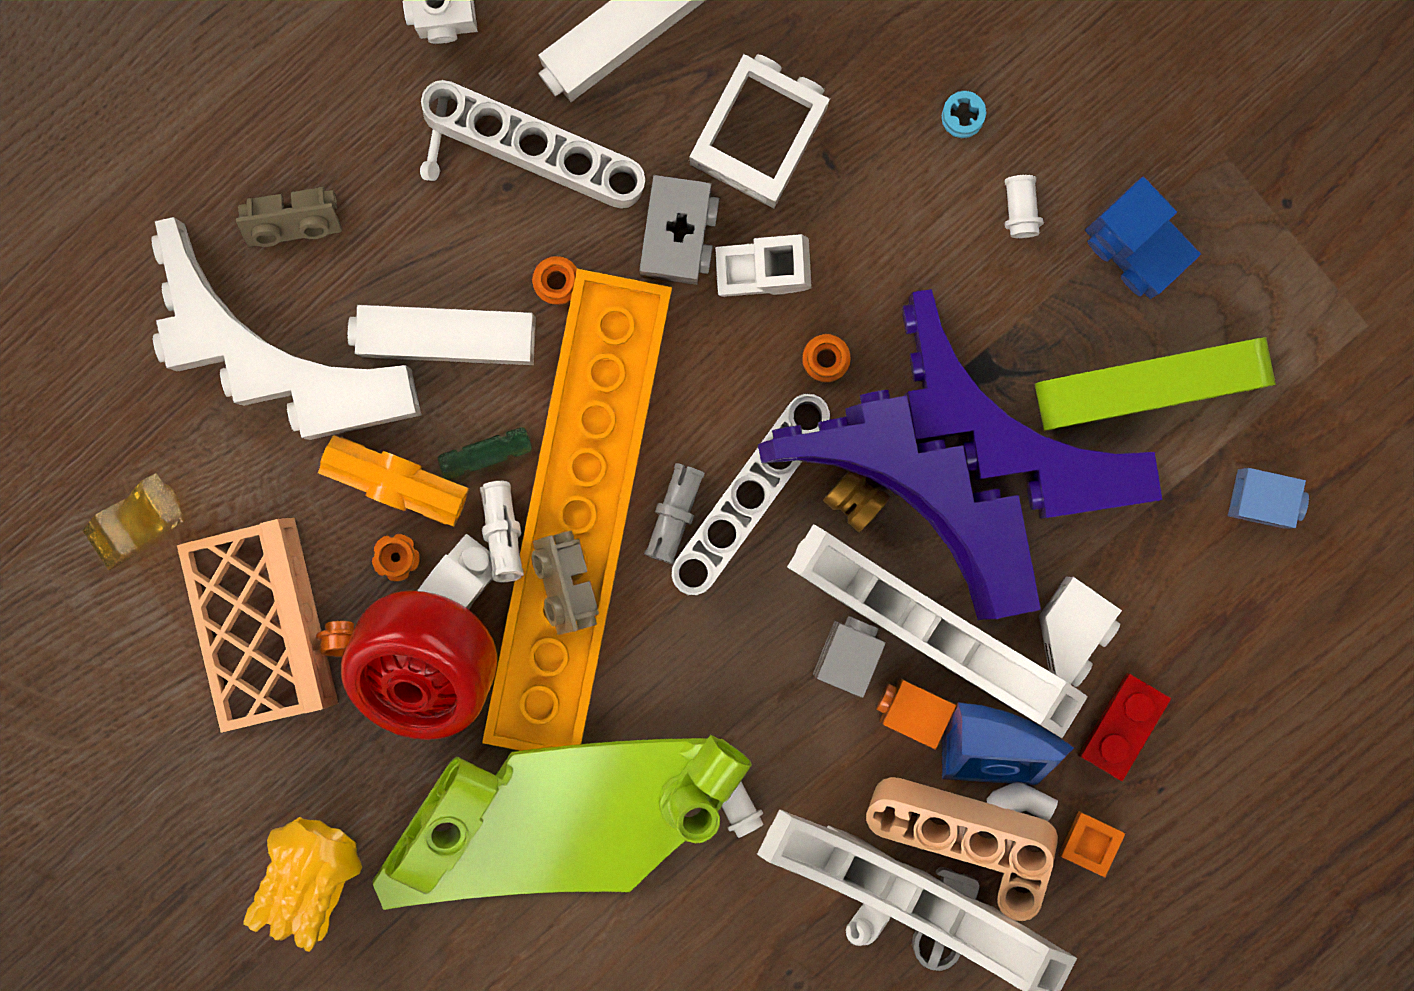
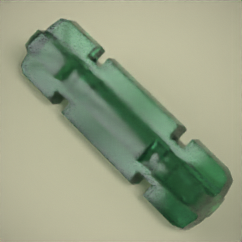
(484, 453)

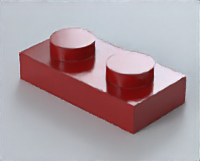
(1124, 726)

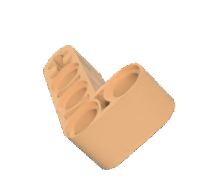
(962, 842)

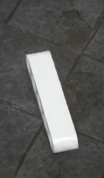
(516, 126)
(729, 509)

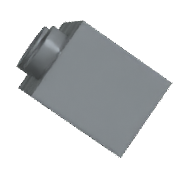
(673, 201)
(849, 656)

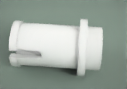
(1022, 207)
(742, 812)

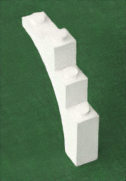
(208, 333)
(936, 631)
(918, 901)

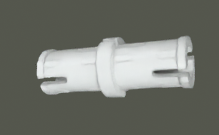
(501, 531)

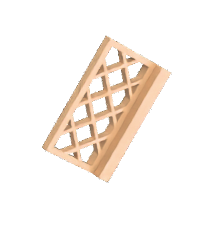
(297, 625)

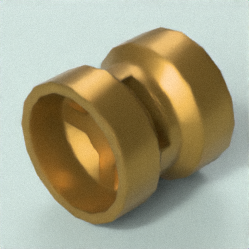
(856, 499)

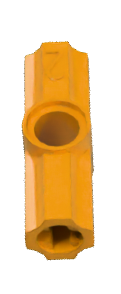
(393, 480)

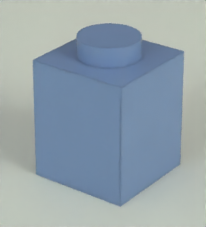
(1268, 498)

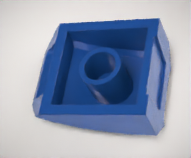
(998, 747)

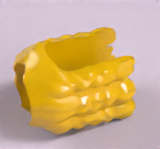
(303, 881)

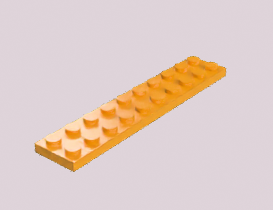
(580, 487)

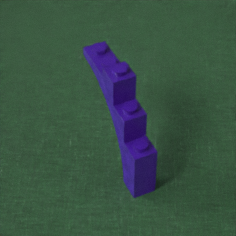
(952, 404)
(978, 528)

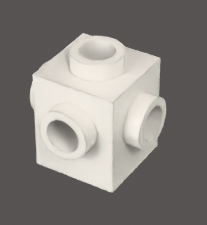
(442, 23)

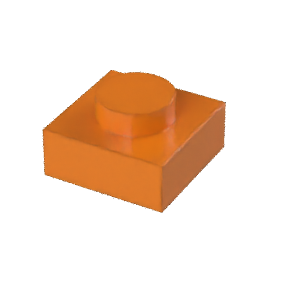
(1091, 844)

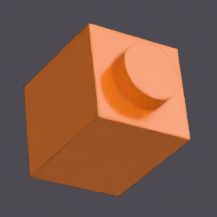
(915, 712)

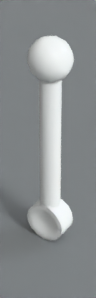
(430, 169)

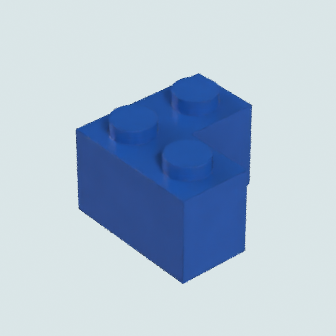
(1142, 240)

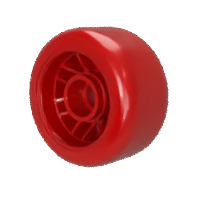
(419, 665)

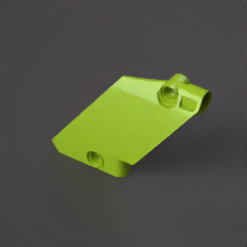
(560, 820)

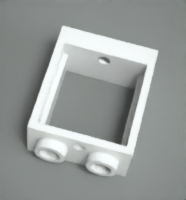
(737, 173)

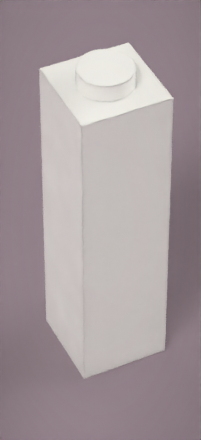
(607, 41)
(443, 335)

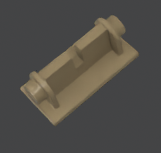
(267, 223)
(555, 565)

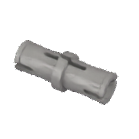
(674, 513)

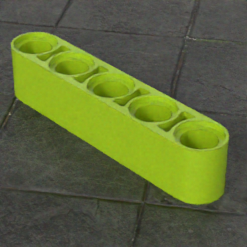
(1155, 383)

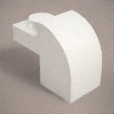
(766, 266)
(461, 573)

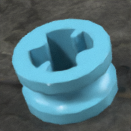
(975, 105)

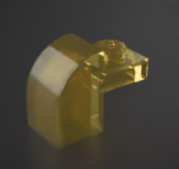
(135, 522)

